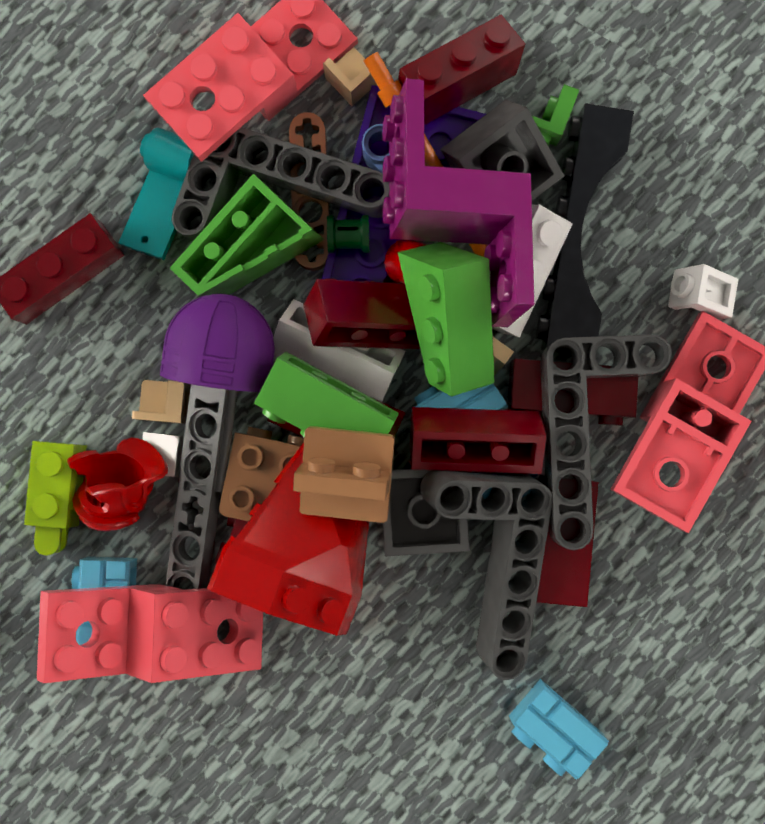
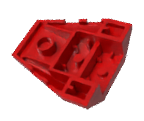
(294, 561)

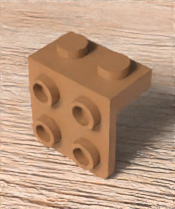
(252, 470)

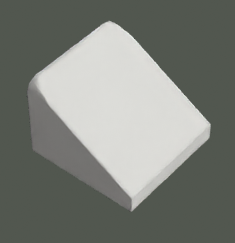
(170, 449)

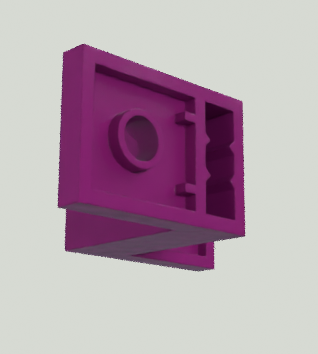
(459, 206)

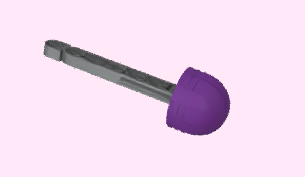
(218, 349)

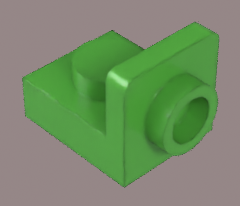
(557, 113)

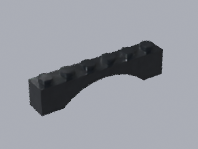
(600, 142)

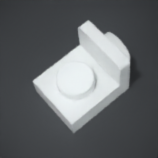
(703, 290)

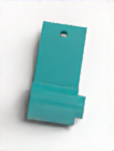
(151, 216)

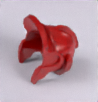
(116, 483)

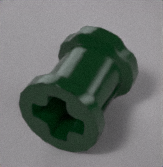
(348, 234)

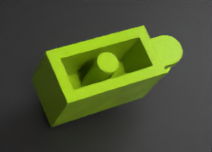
(51, 494)

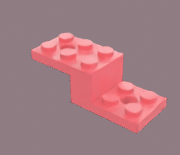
(248, 71)
(692, 422)
(145, 633)

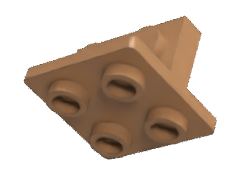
(345, 474)

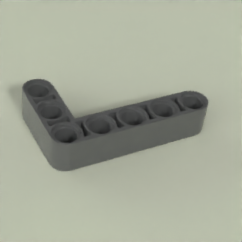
(276, 171)
(576, 422)
(505, 557)

